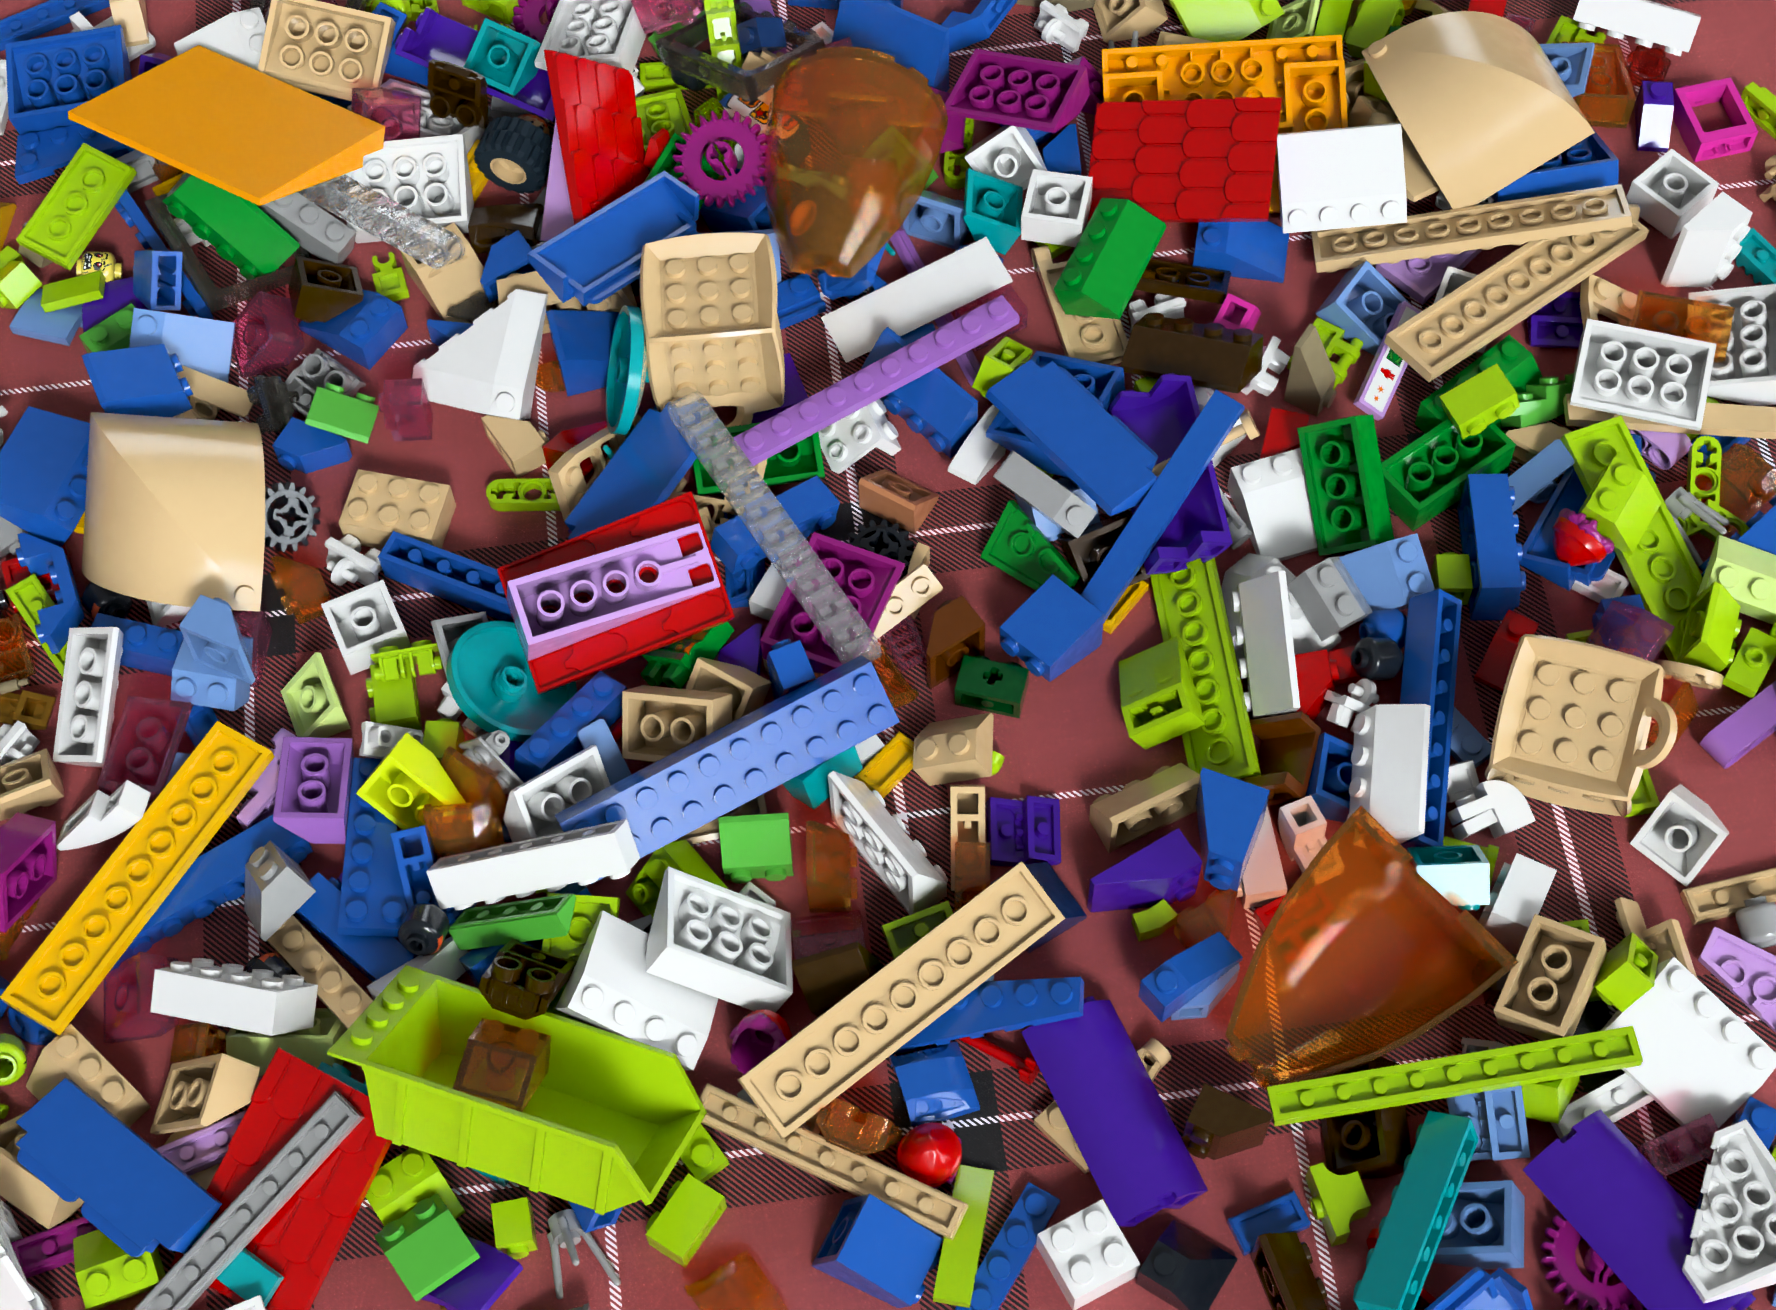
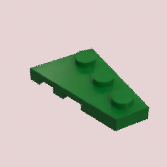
(1025, 552)

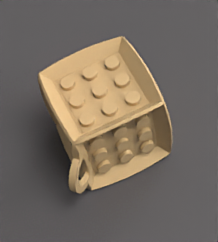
(713, 321)
(1579, 724)

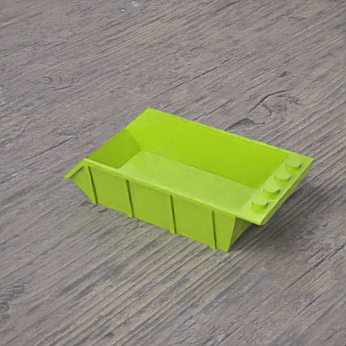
(592, 1133)

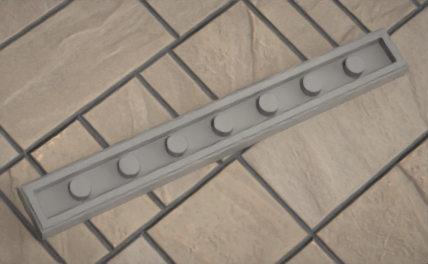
(254, 1206)

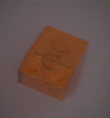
(1608, 90)
(1684, 319)

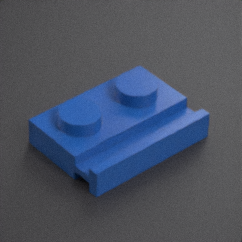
(798, 300)

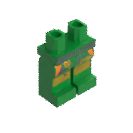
(676, 661)

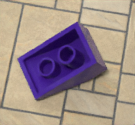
(1158, 872)

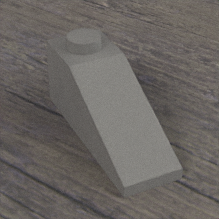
(1045, 495)

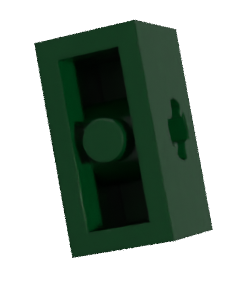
(975, 688)

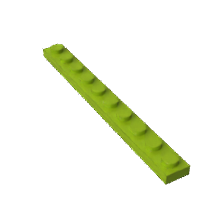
(1454, 1076)

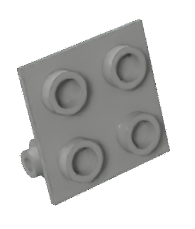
(485, 753)

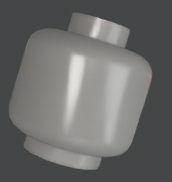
(1758, 922)

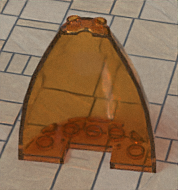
(847, 155)
(1356, 962)

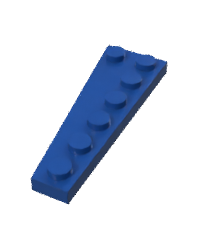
(51, 149)
(149, 239)
(371, 882)
(1005, 1007)

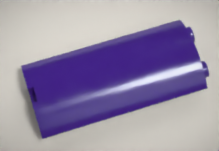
(451, 42)
(1161, 422)
(1115, 1114)
(1624, 1213)

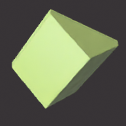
(1296, 22)
(314, 701)

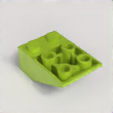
(1158, 694)

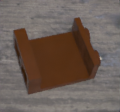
(1285, 755)

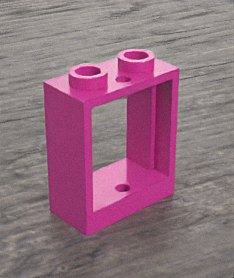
(1719, 142)

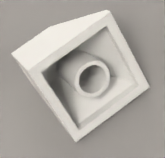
(1681, 835)

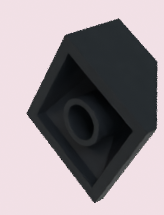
(1185, 1269)

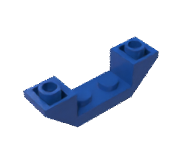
(979, 25)
(56, 620)

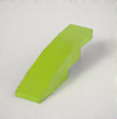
(723, 34)
(961, 1256)

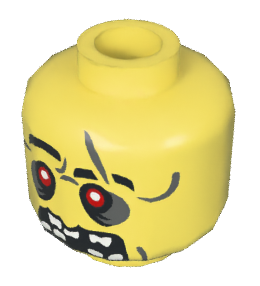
(97, 261)

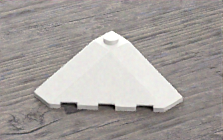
(492, 362)
(1736, 1220)

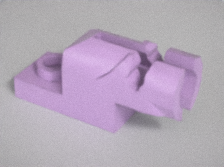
(264, 788)

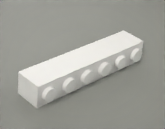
(534, 865)

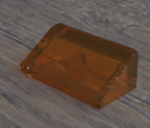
(1685, 709)

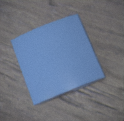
(52, 326)
(1497, 1121)

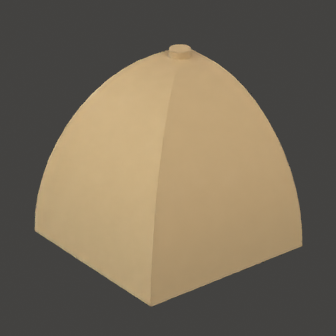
(1476, 100)
(175, 509)

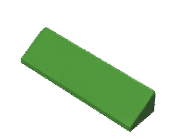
(514, 920)

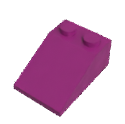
(26, 864)

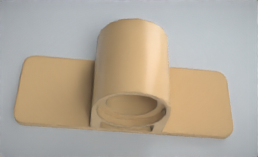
(214, 394)

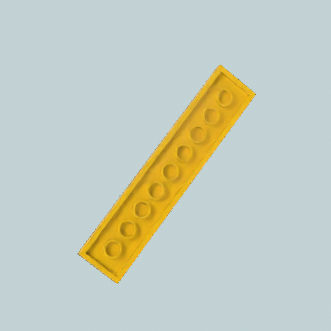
(137, 878)

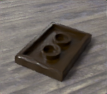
(1185, 281)

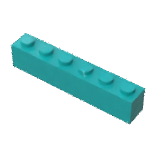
(1417, 1214)

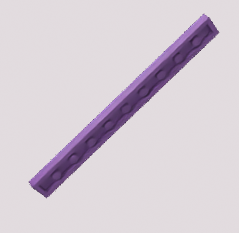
(877, 380)

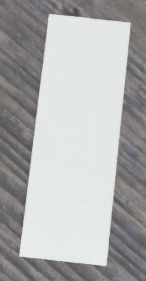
(917, 298)

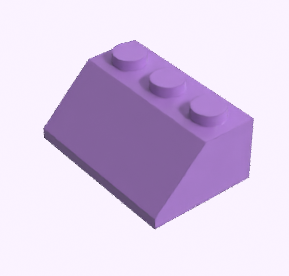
(315, 788)

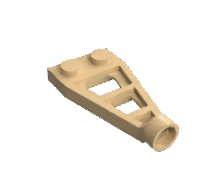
(1606, 299)
(567, 474)
(1055, 1127)

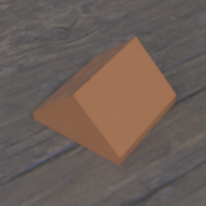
(895, 499)

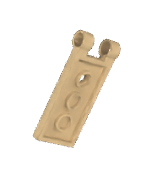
(1081, 336)

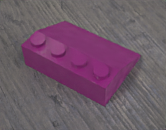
(1019, 91)
(864, 579)

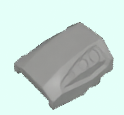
(315, 372)

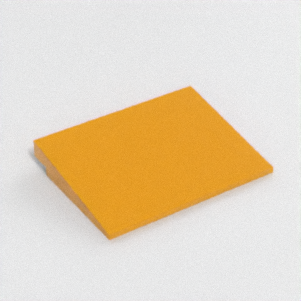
(1298, 69)
(233, 126)

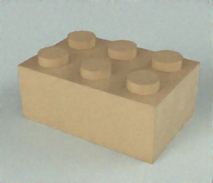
(399, 504)
(668, 719)
(1551, 980)

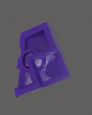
(116, 297)

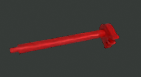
(1027, 1067)

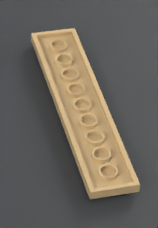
(1474, 228)
(1504, 297)
(900, 1000)

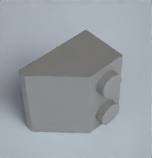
(1329, 597)
(273, 889)

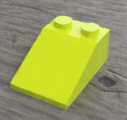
(407, 782)

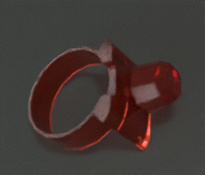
(1651, 63)

